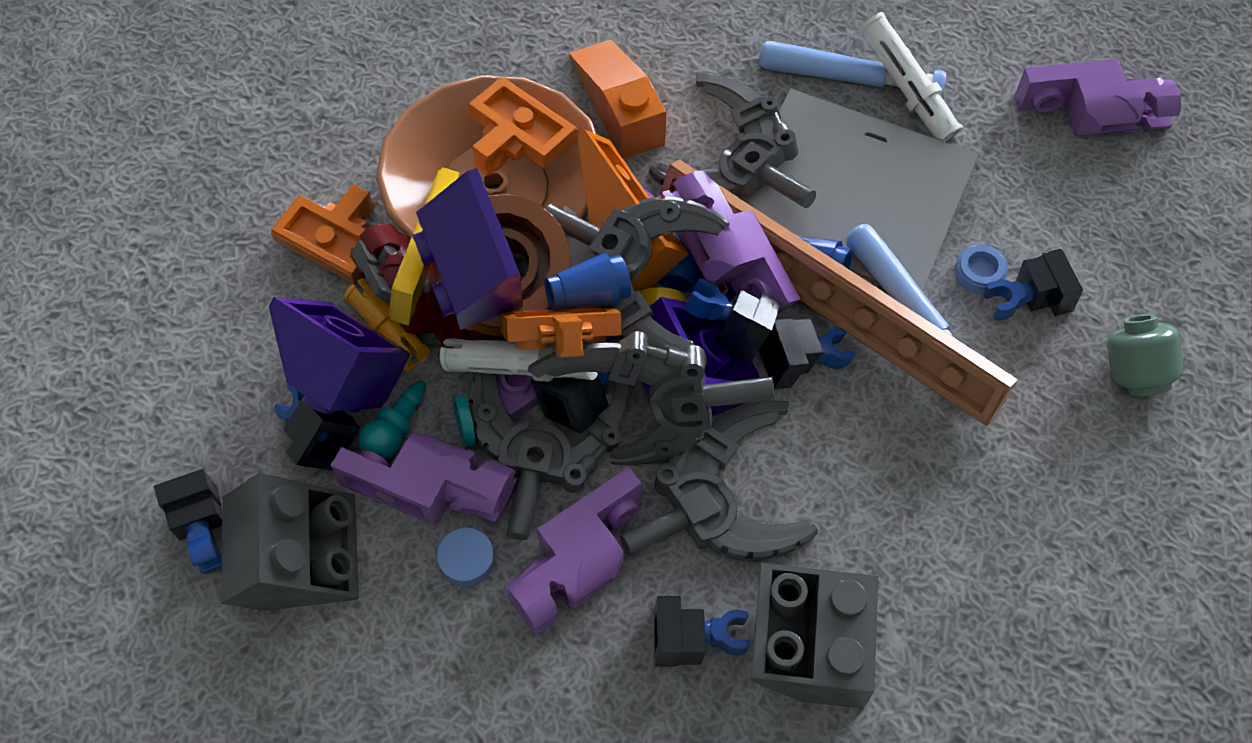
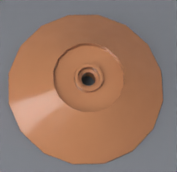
(441, 134)

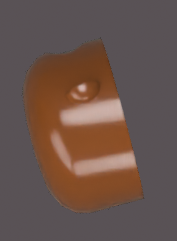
(536, 237)

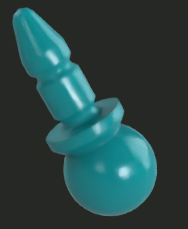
(391, 424)

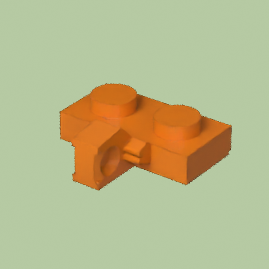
(517, 127)
(326, 232)
(564, 327)

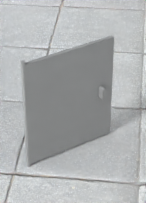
(869, 176)

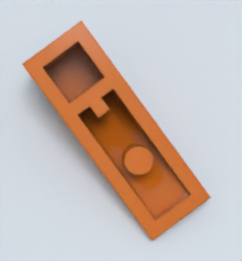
(621, 98)
(613, 186)

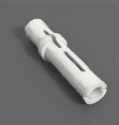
(921, 94)
(496, 358)

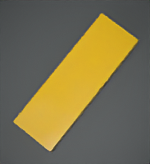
(412, 272)

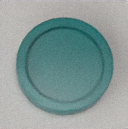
(464, 420)

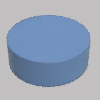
(979, 266)
(465, 557)

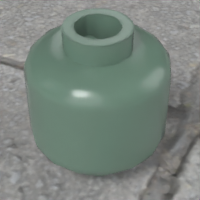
(1145, 355)

